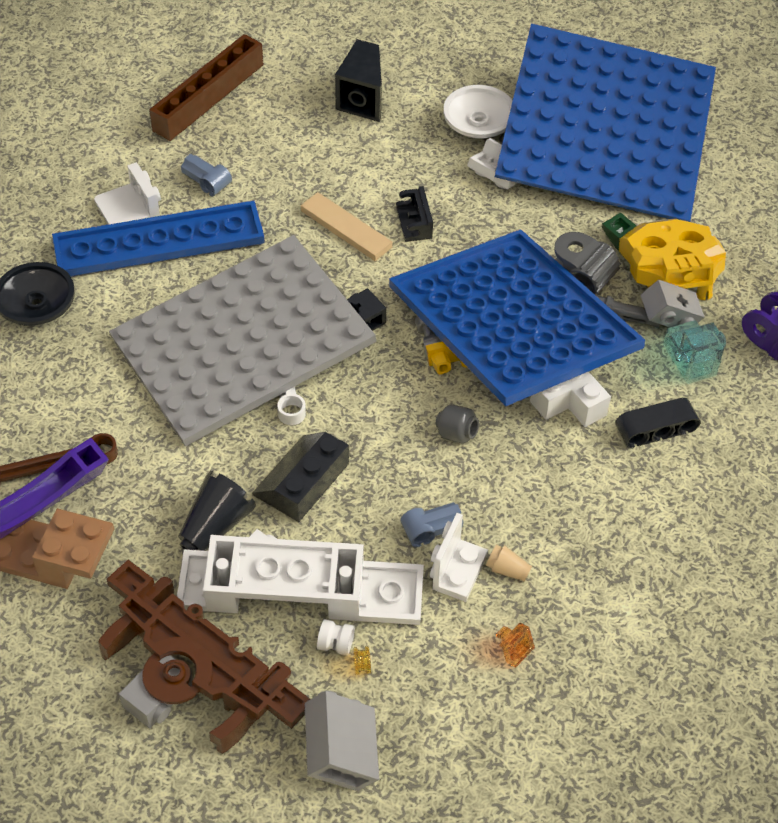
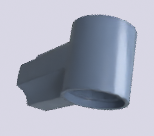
(210, 178)
(424, 525)

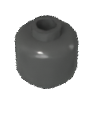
(457, 423)

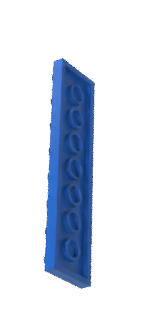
(158, 238)

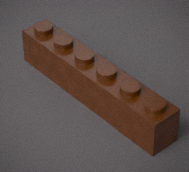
(206, 87)

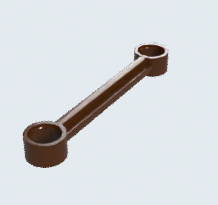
(42, 463)

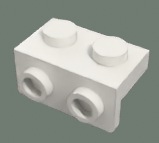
(486, 163)

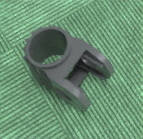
(592, 265)

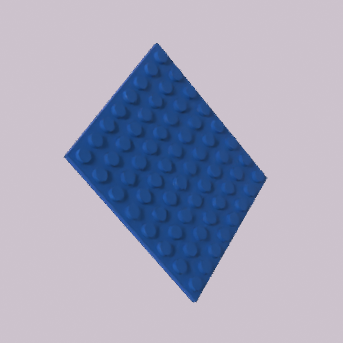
(607, 123)

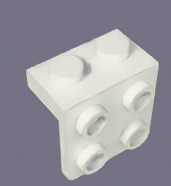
(130, 201)

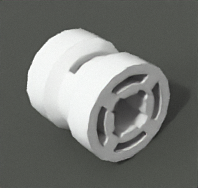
(335, 637)

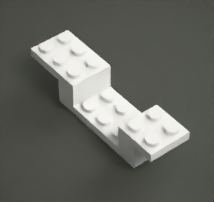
(301, 573)

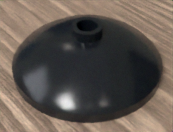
(35, 293)

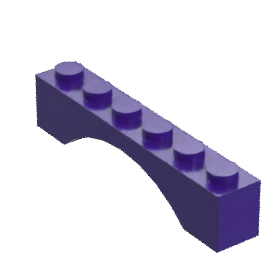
(53, 485)

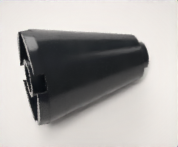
(214, 511)

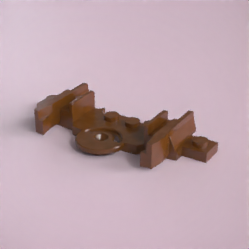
(220, 671)

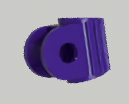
(768, 319)

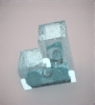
(695, 349)

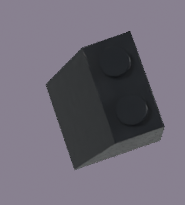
(359, 82)

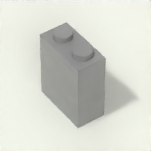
(341, 741)

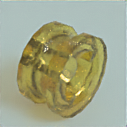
(362, 660)

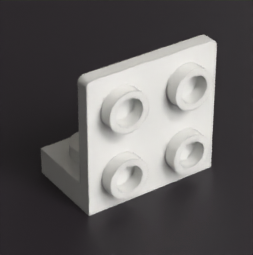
(456, 562)

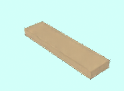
(346, 226)

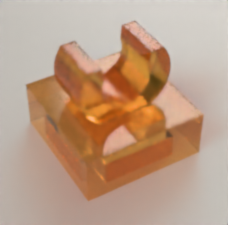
(515, 643)

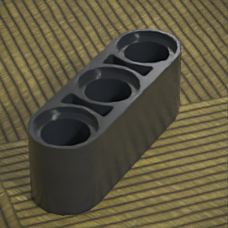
(657, 422)

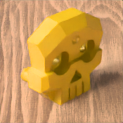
(674, 253)

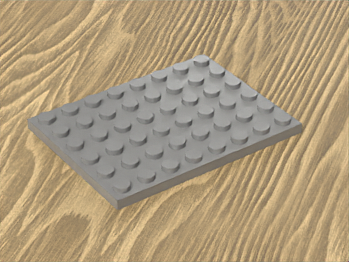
(241, 339)

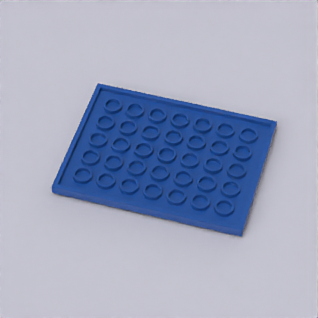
(515, 316)

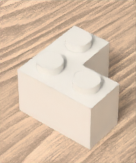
(580, 395)

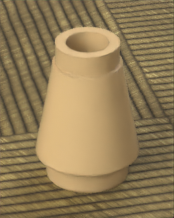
(508, 563)

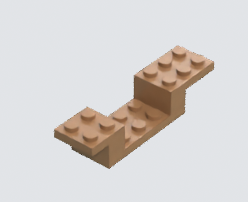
(56, 550)

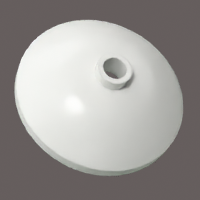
(478, 111)

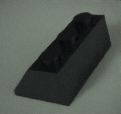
(304, 474)

